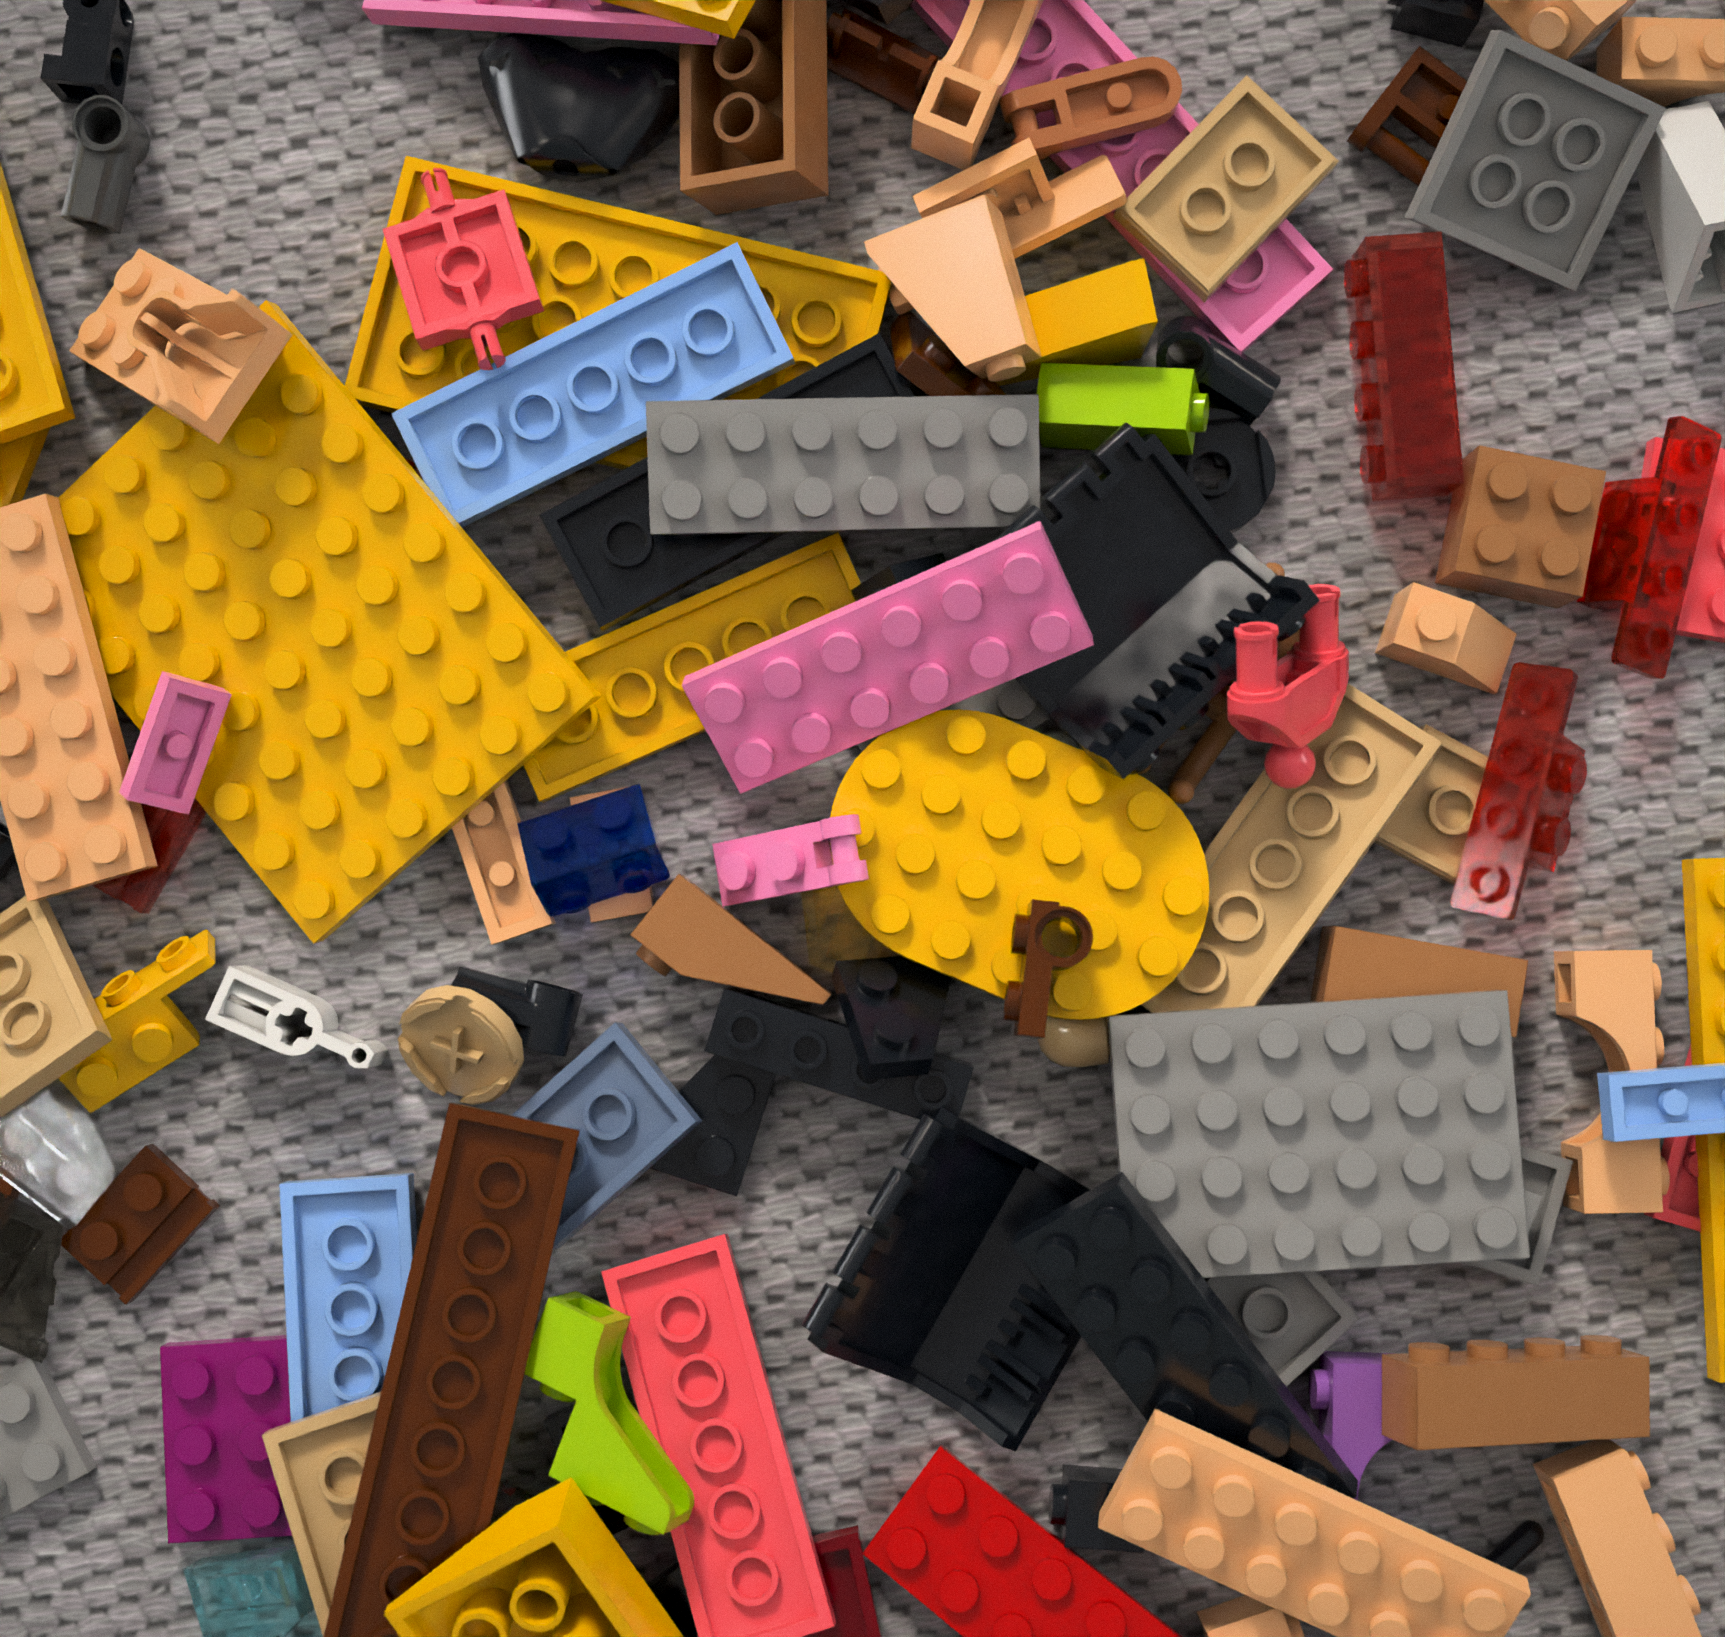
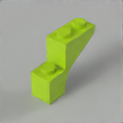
(605, 1439)

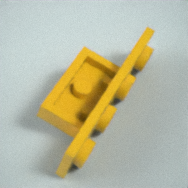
(142, 1022)

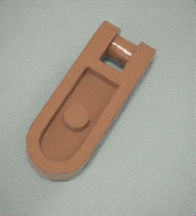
(1094, 104)

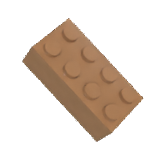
(757, 110)

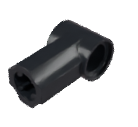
(1222, 371)
(539, 1010)

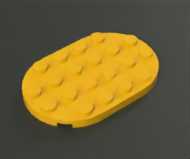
(984, 816)

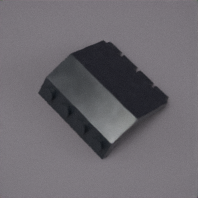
(1159, 596)
(940, 1287)

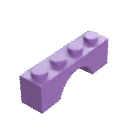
(1350, 1405)

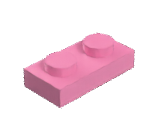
(175, 743)

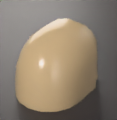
(1076, 1042)

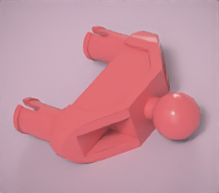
(1292, 697)

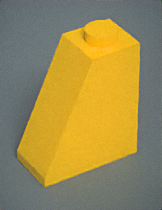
(1092, 319)

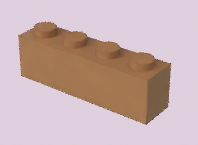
(1515, 1394)

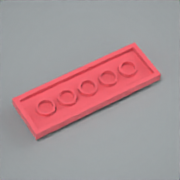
(713, 1412)

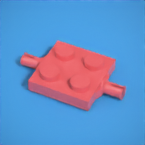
(462, 269)

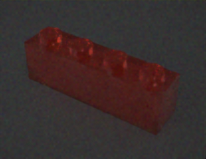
(1405, 366)

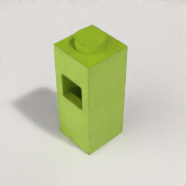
(1089, 402)

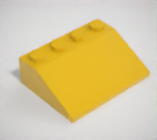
(535, 1574)

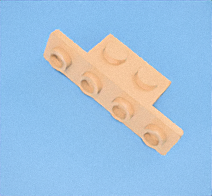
(1030, 204)

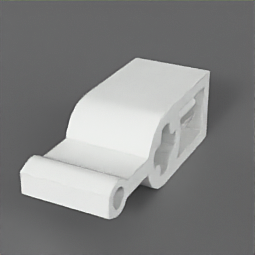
(264, 1010)

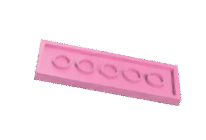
(890, 658)

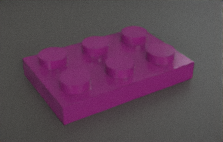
(214, 1416)

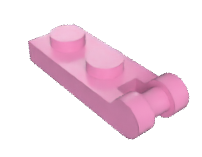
(790, 861)

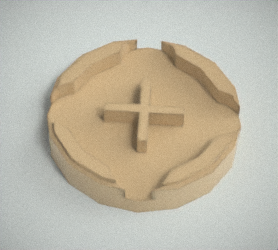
(461, 1044)

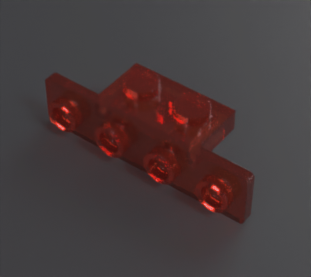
(1648, 546)
(1522, 794)

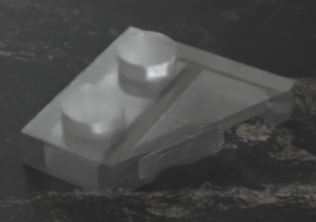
(55, 1154)

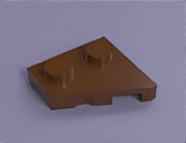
(931, 364)

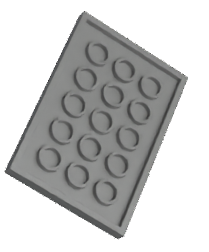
(1325, 1131)

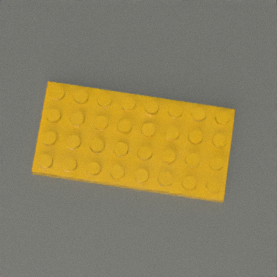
(587, 260)

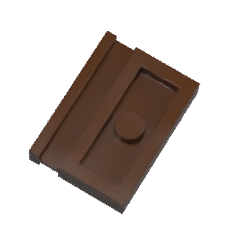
(139, 1223)

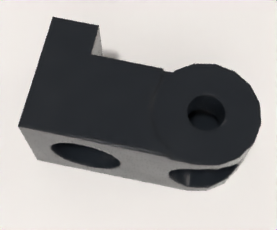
(92, 51)

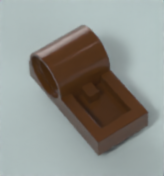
(1029, 998)

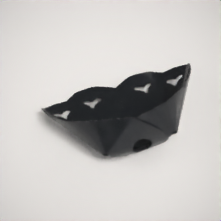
(577, 105)

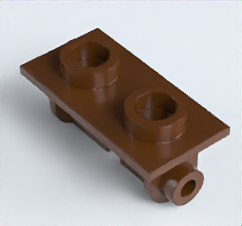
(878, 60)

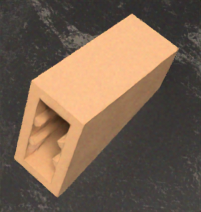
(964, 285)

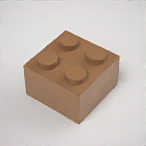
(1521, 527)

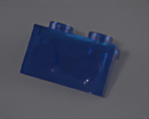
(592, 851)

